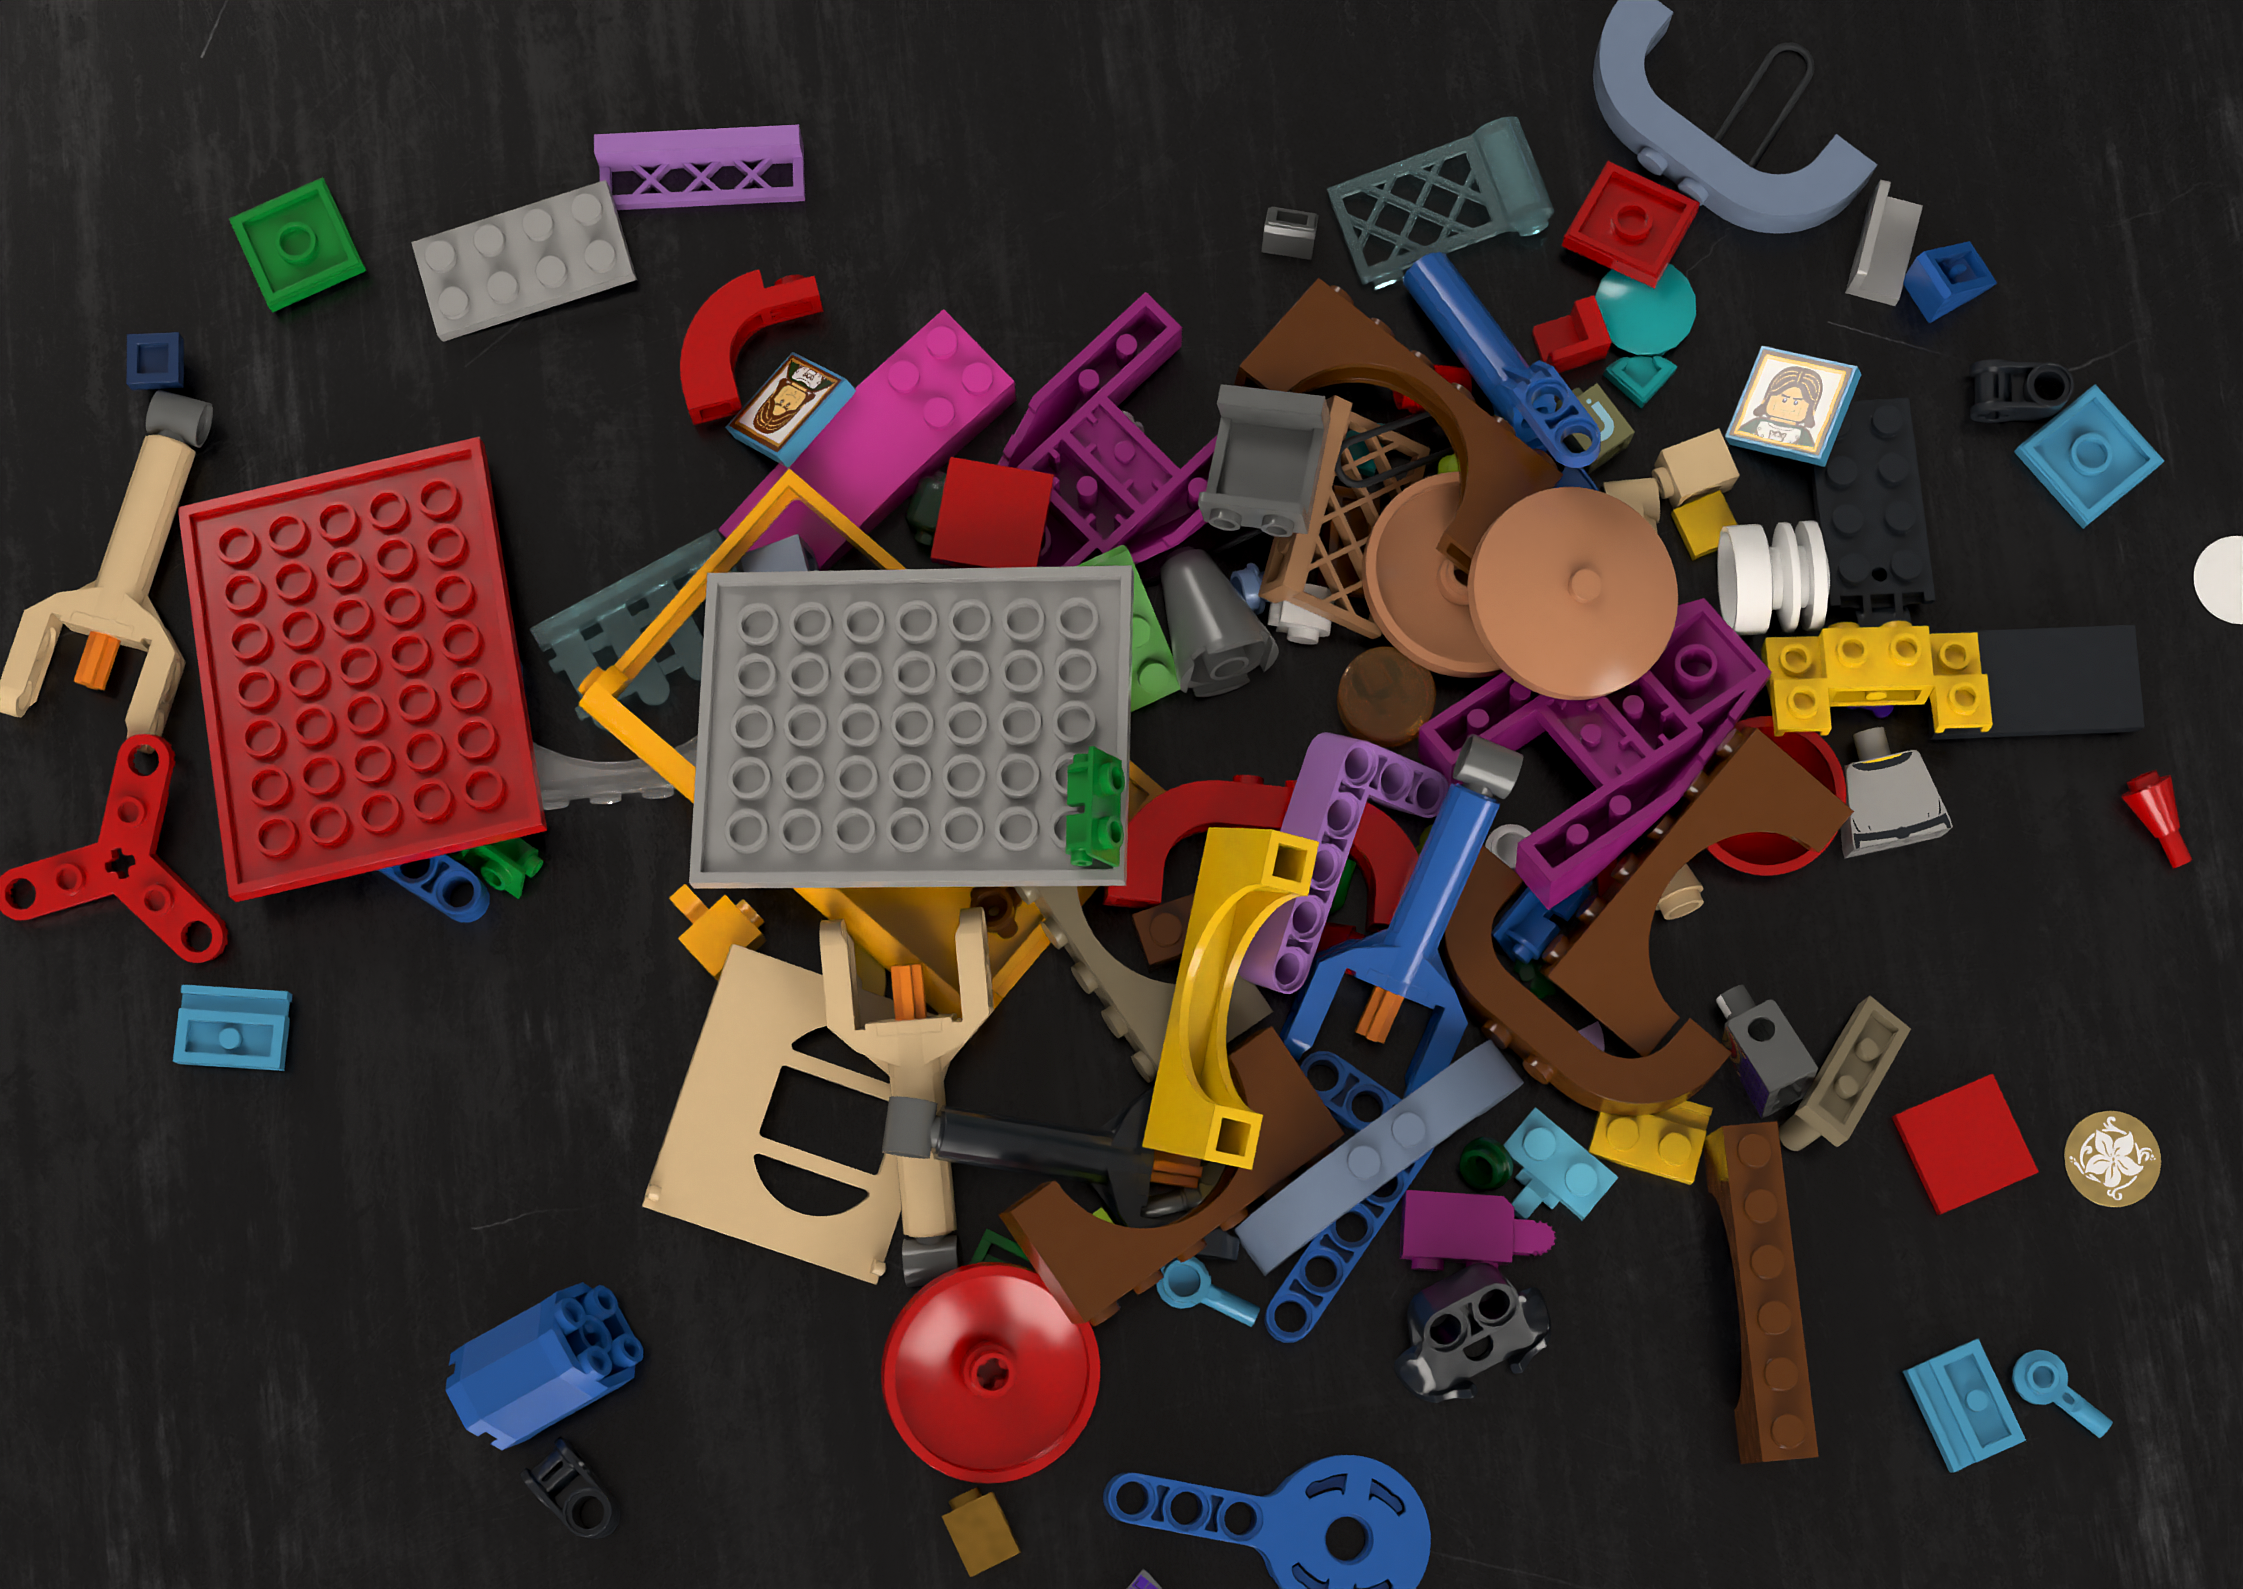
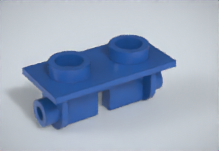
(1526, 926)

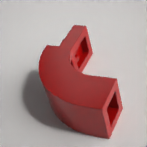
(724, 327)

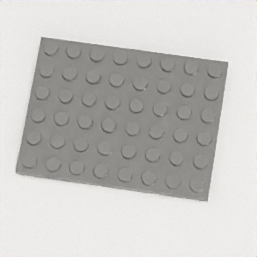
(906, 725)

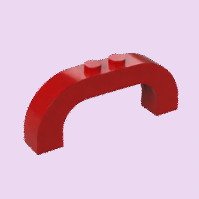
(1245, 802)

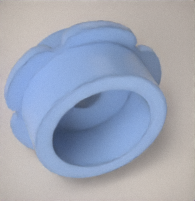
(1248, 584)

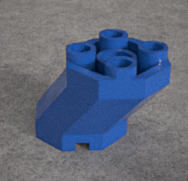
(543, 1365)

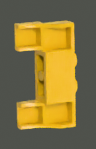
(1874, 669)

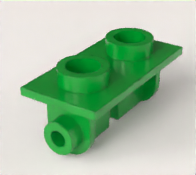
(1097, 784)
(503, 863)

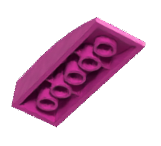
(889, 435)

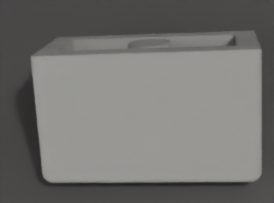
(1884, 247)

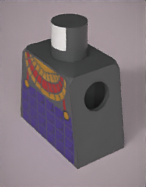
(1770, 1070)

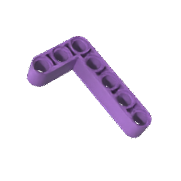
(1327, 808)

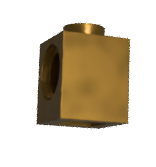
(980, 1531)

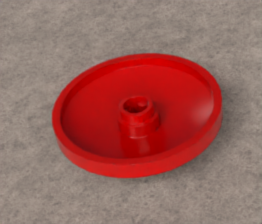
(989, 1374)

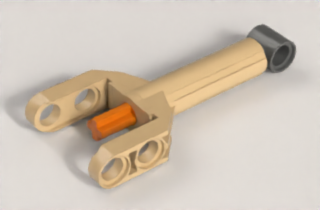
(117, 604)
(914, 1054)

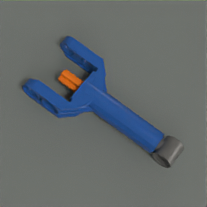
(1405, 955)

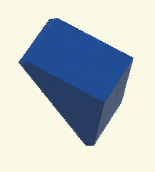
(1947, 279)

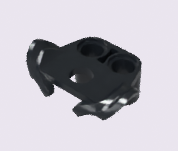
(1436, 1362)

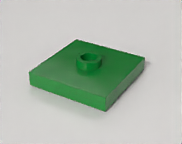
(297, 244)

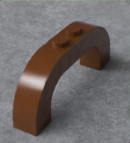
(1540, 1036)

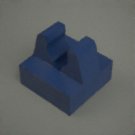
(155, 361)

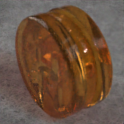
(1385, 697)

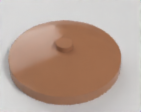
(1416, 590)
(1572, 593)

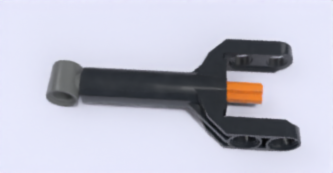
(1104, 1158)

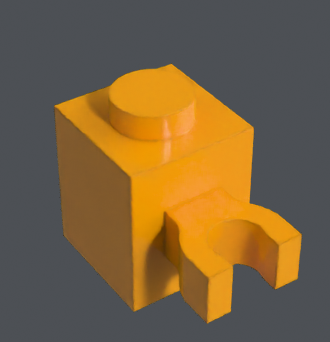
(717, 928)

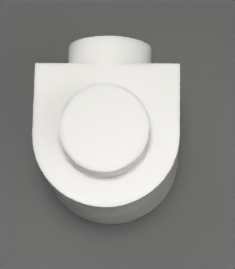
(1299, 623)

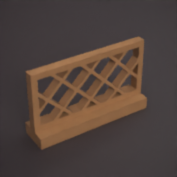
(1292, 555)

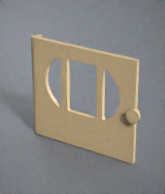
(711, 1141)

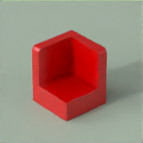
(1573, 338)

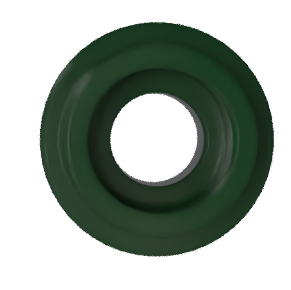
(1477, 1170)

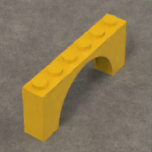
(1238, 887)

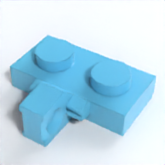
(1554, 1169)

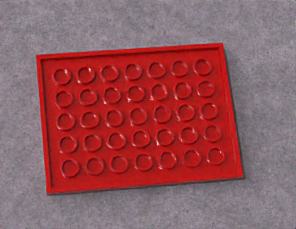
(359, 670)

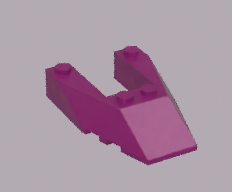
(1107, 473)
(1631, 744)

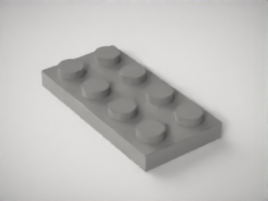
(524, 261)

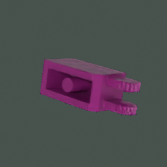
(1466, 1230)

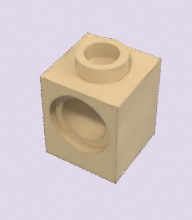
(1695, 469)

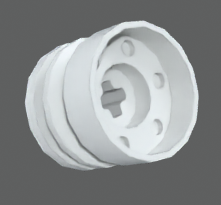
(1782, 578)

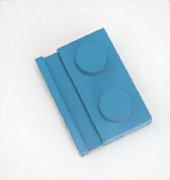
(232, 1027)
(1964, 1405)

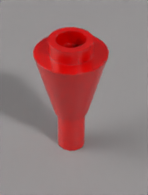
(2155, 805)

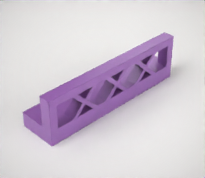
(702, 149)

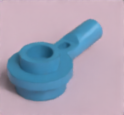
(1190, 1284)
(2043, 1379)

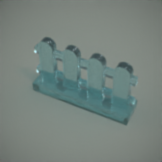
(622, 629)

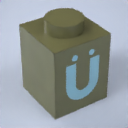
(1614, 428)

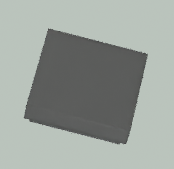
(1289, 233)

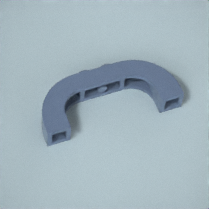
(1694, 160)
(1376, 1155)

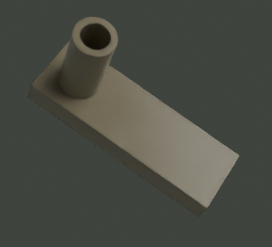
(1847, 1078)

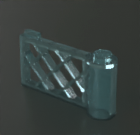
(1507, 186)

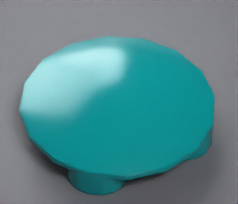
(1647, 318)

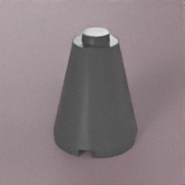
(1211, 626)

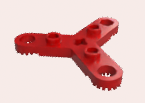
(133, 825)

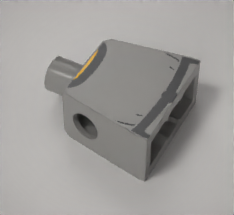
(1889, 798)

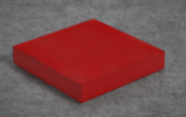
(1631, 224)
(991, 516)
(1965, 1144)

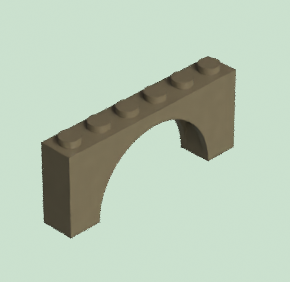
(1132, 1002)

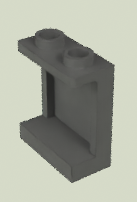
(1265, 460)

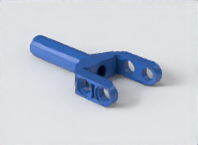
(1515, 390)

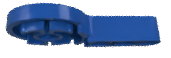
(1293, 1528)

